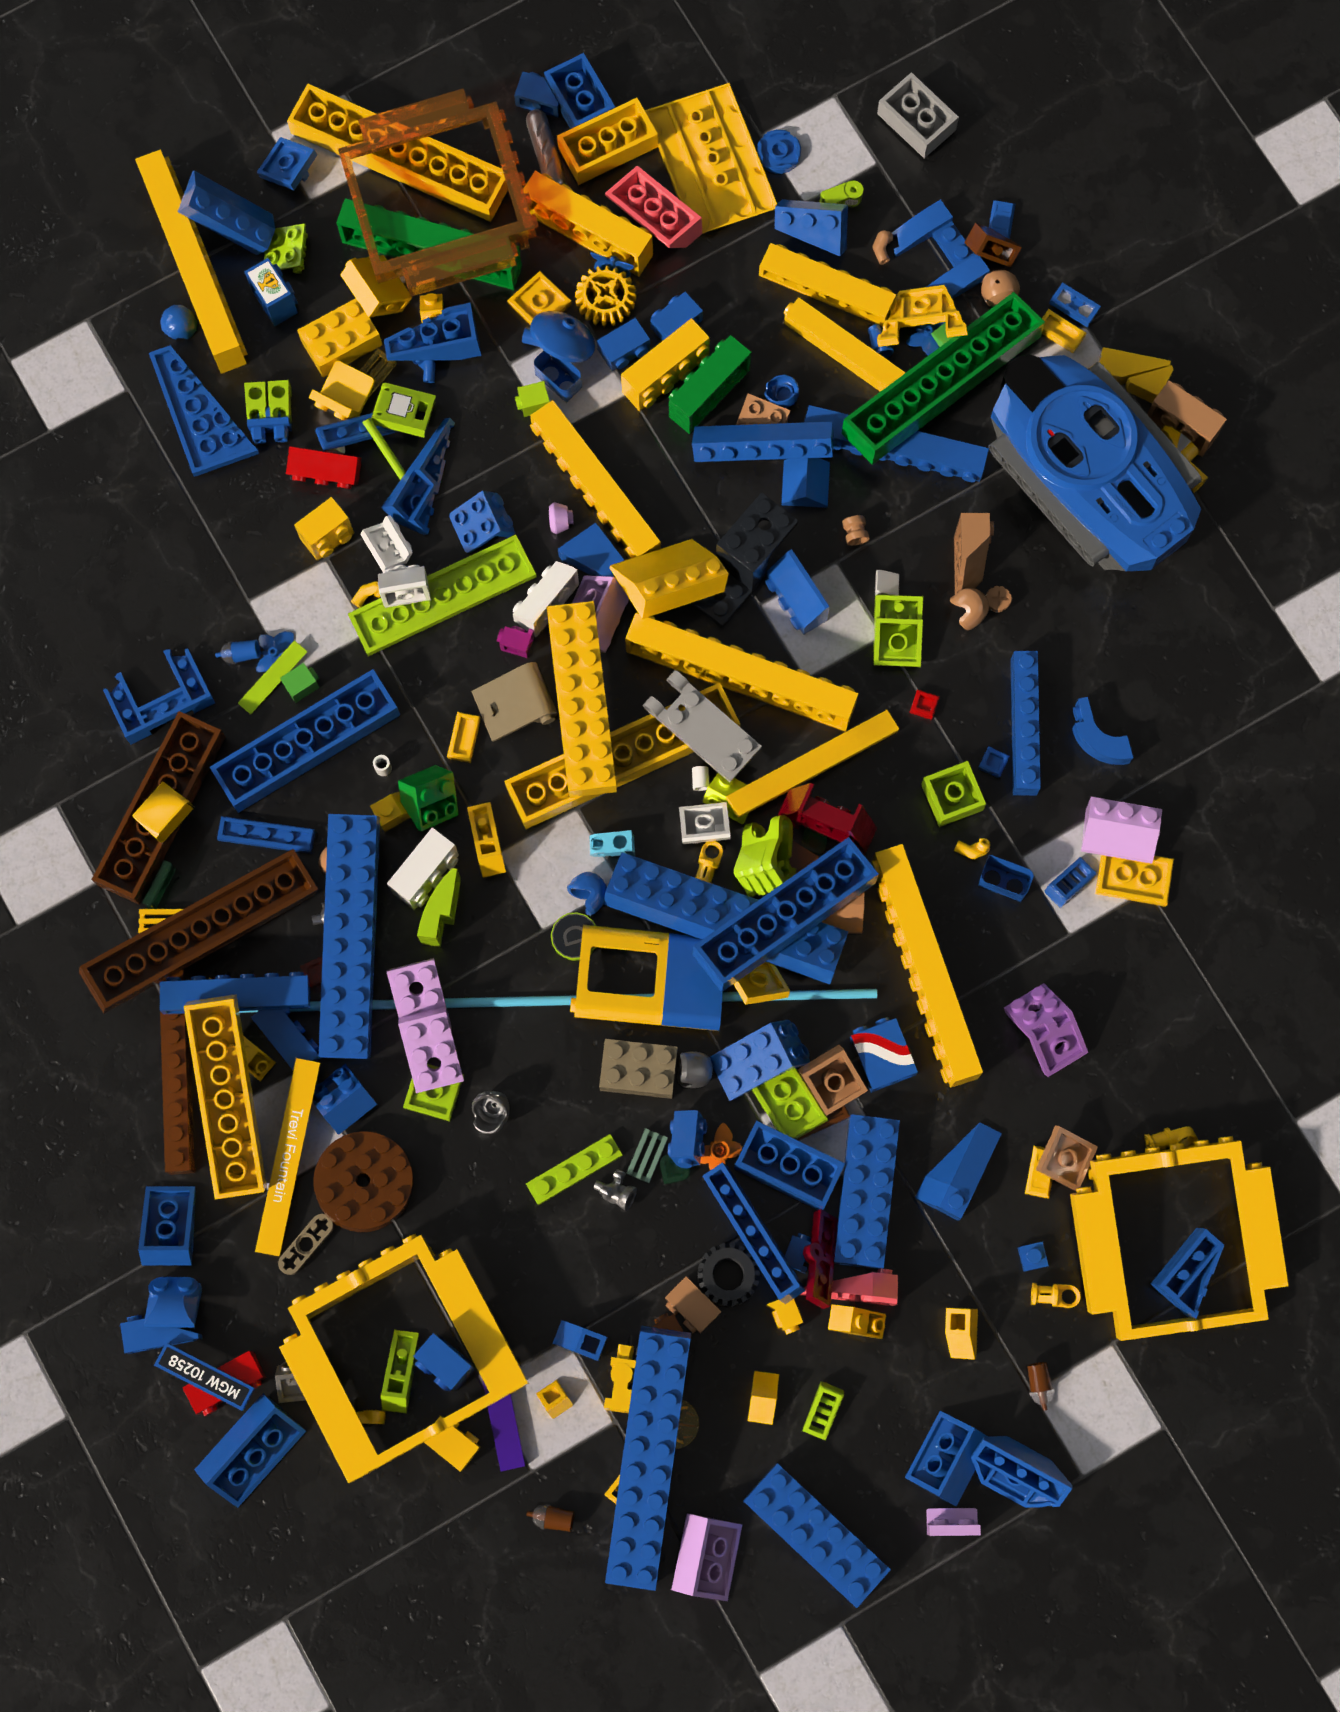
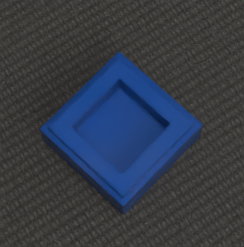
(993, 762)

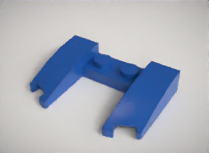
(937, 223)
(138, 721)

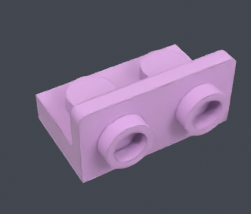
(952, 1522)

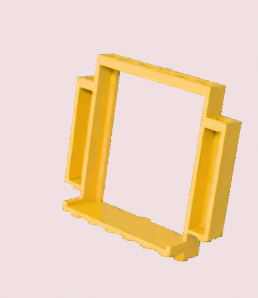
(1100, 1244)

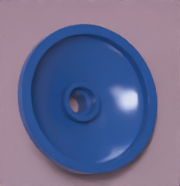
(562, 336)

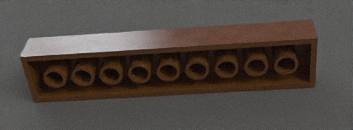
(197, 931)

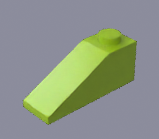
(399, 1372)

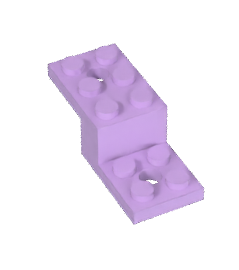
(425, 1025)

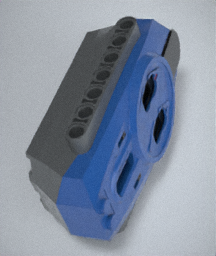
(1094, 462)

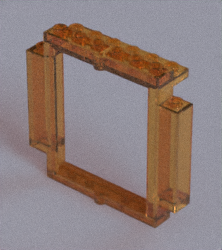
(459, 258)

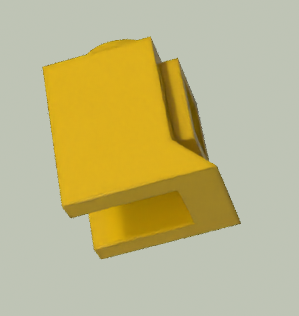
(786, 1315)

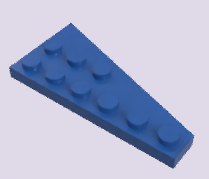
(202, 424)

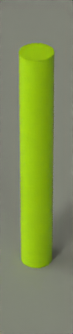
(385, 449)

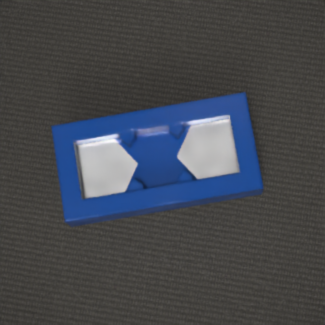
(1074, 305)

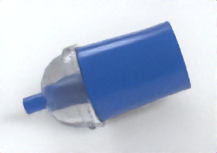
(239, 651)

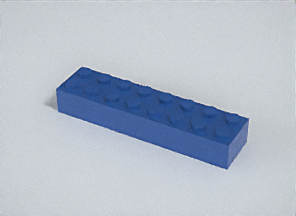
(305, 740)
(785, 914)

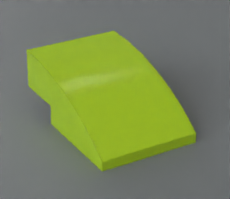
(898, 630)
(440, 909)

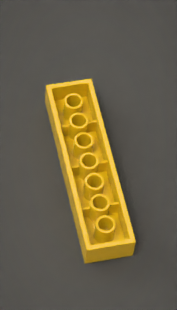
(581, 699)
(225, 1096)

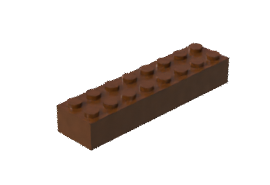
(181, 764)

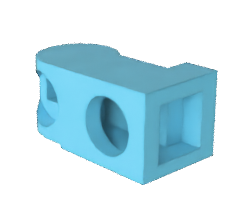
(612, 844)

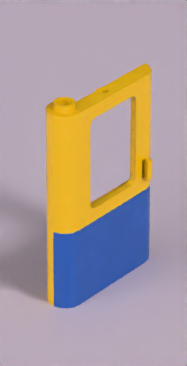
(682, 988)

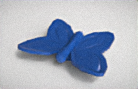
(613, 262)
(924, 338)
(273, 648)

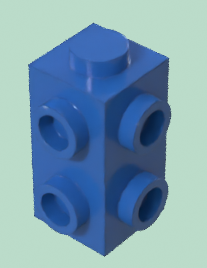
(687, 1138)

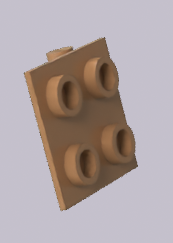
(762, 412)

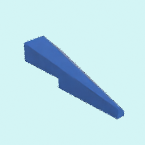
(414, 495)

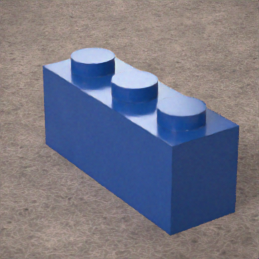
(286, 1036)

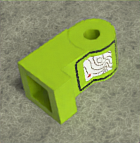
(845, 193)

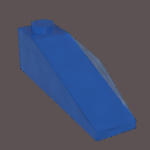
(441, 338)
(956, 1176)

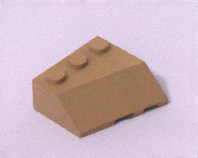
(971, 548)

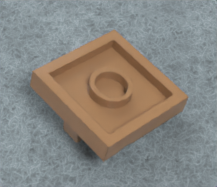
(1066, 1158)

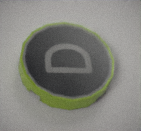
(567, 935)

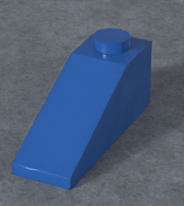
(140, 1338)

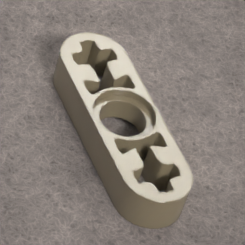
(296, 1244)

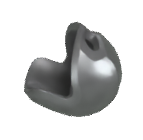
(694, 1069)
(489, 1117)

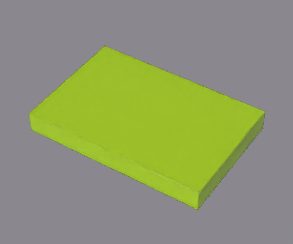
(790, 1104)

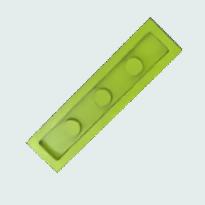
(574, 1169)

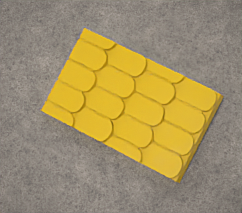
(712, 157)

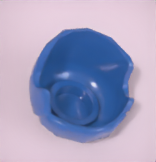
(179, 322)
(782, 391)

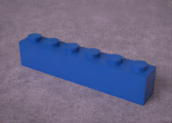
(763, 441)
(1025, 723)
(252, 993)
(754, 1233)

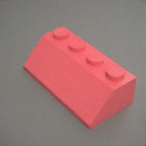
(656, 209)

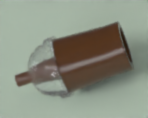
(1040, 1384)
(552, 1518)

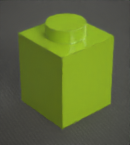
(531, 398)

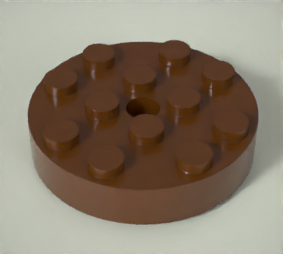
(363, 1156)

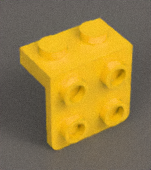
(344, 391)

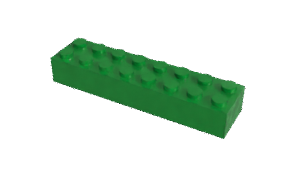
(401, 234)

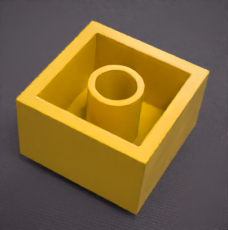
(324, 529)

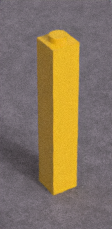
(841, 345)

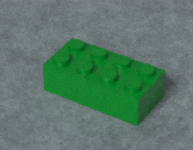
(709, 384)

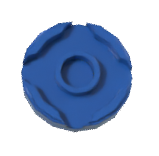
(779, 151)

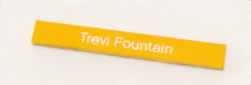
(287, 1157)

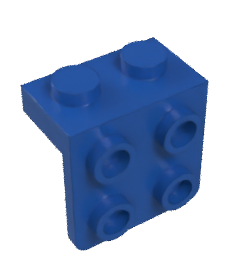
(481, 520)

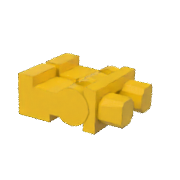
(622, 1376)

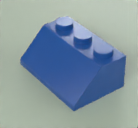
(797, 593)
(945, 1458)

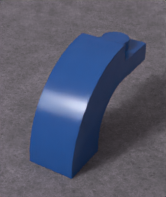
(1095, 742)

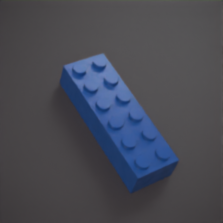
(866, 1191)
(816, 1535)

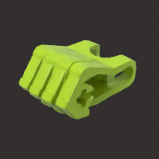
(765, 856)

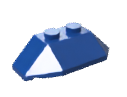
(1019, 1473)

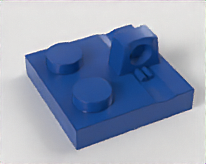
(287, 163)

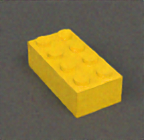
(607, 141)
(665, 365)

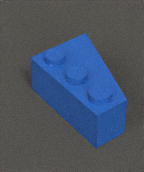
(814, 223)
(1189, 1271)

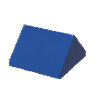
(805, 482)

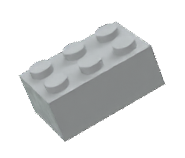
(917, 115)

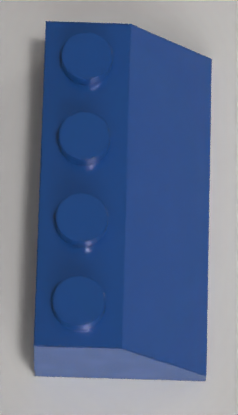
(227, 214)
(789, 1166)
(249, 1450)

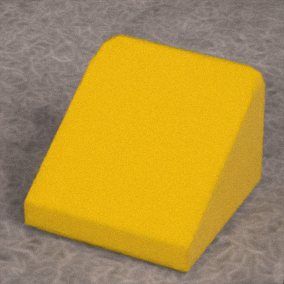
(554, 1399)

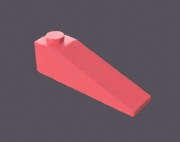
(869, 1288)

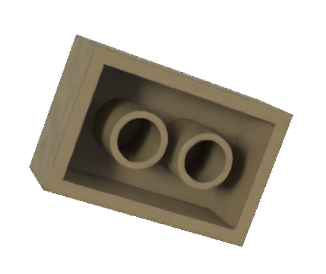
(638, 1068)

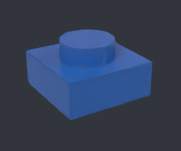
(1033, 1256)

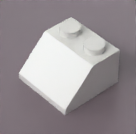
(403, 586)
(704, 823)

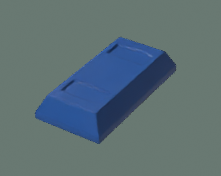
(1002, 217)

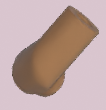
(880, 243)

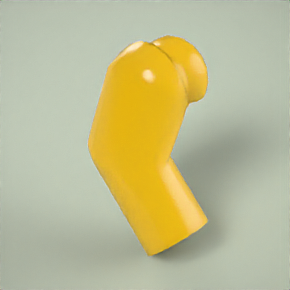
(365, 591)
(975, 850)

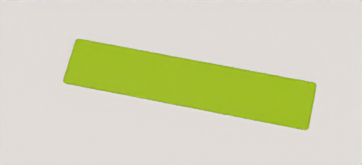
(271, 677)

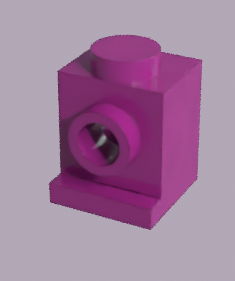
(516, 640)

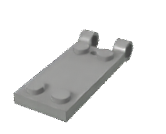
(705, 729)

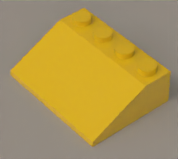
(670, 577)

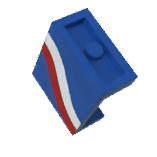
(883, 1054)

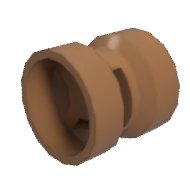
(856, 530)

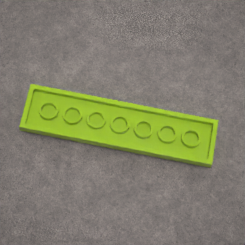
(451, 592)

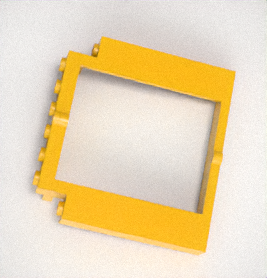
(469, 1315)

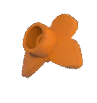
(721, 1148)

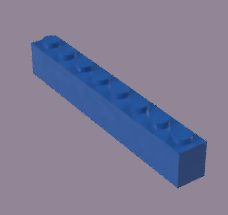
(919, 450)

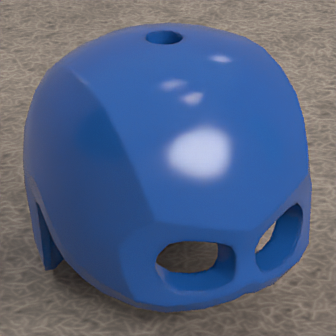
(588, 887)

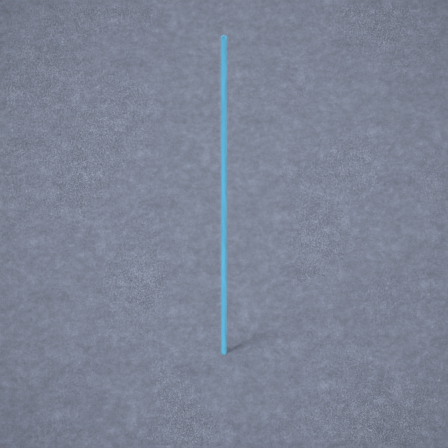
(566, 1000)

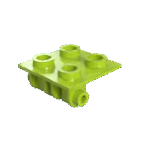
(288, 248)

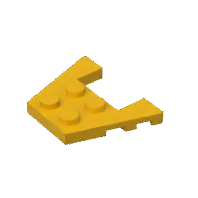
(921, 307)

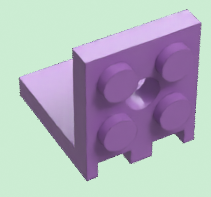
(1047, 1028)

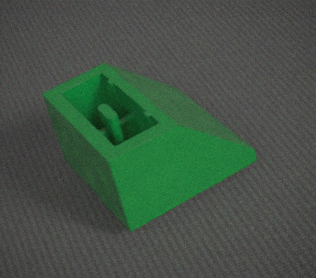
(429, 796)

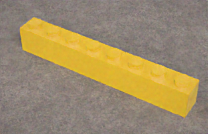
(594, 481)

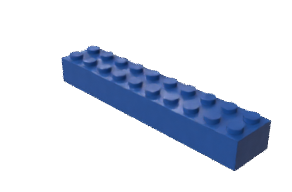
(702, 908)
(349, 936)
(648, 1458)

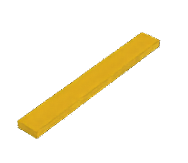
(812, 763)

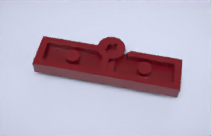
(821, 1257)

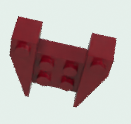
(826, 819)

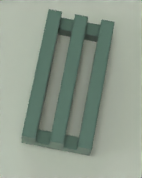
(655, 1136)

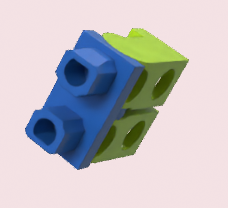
(272, 417)

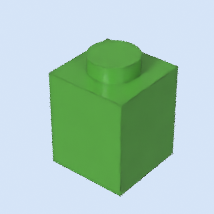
(300, 682)

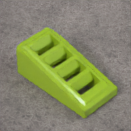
(829, 1389)

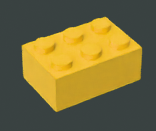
(339, 336)

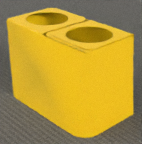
(162, 812)

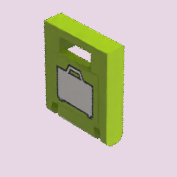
(398, 407)

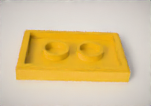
(1135, 879)

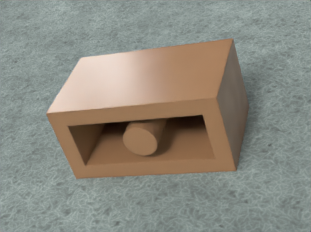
(692, 1306)

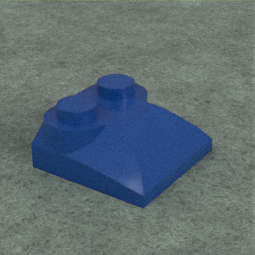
(173, 1302)

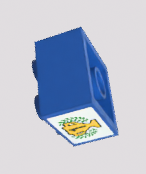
(272, 291)

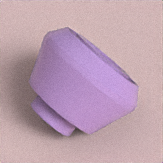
(559, 517)

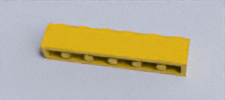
(827, 284)

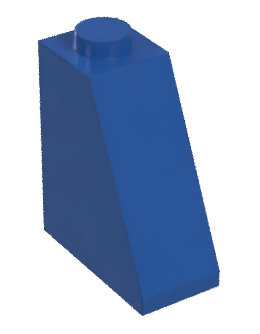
(591, 552)

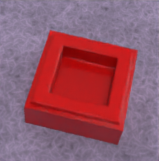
(924, 704)

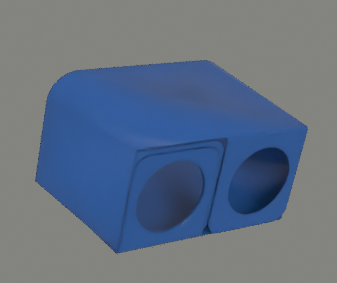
(545, 360)
(1001, 866)

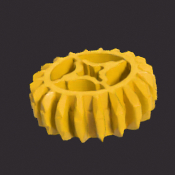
(613, 282)

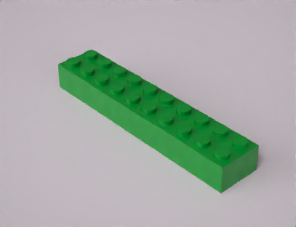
(942, 378)

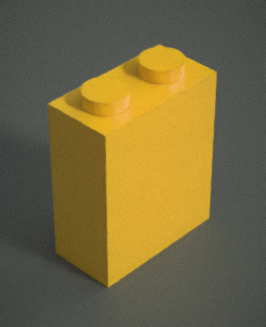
(374, 297)

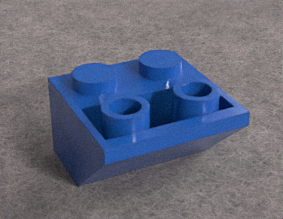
(342, 1099)

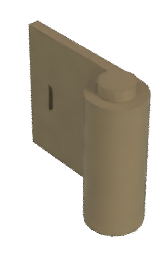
(517, 701)

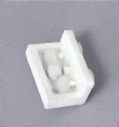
(387, 544)

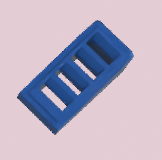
(1059, 892)

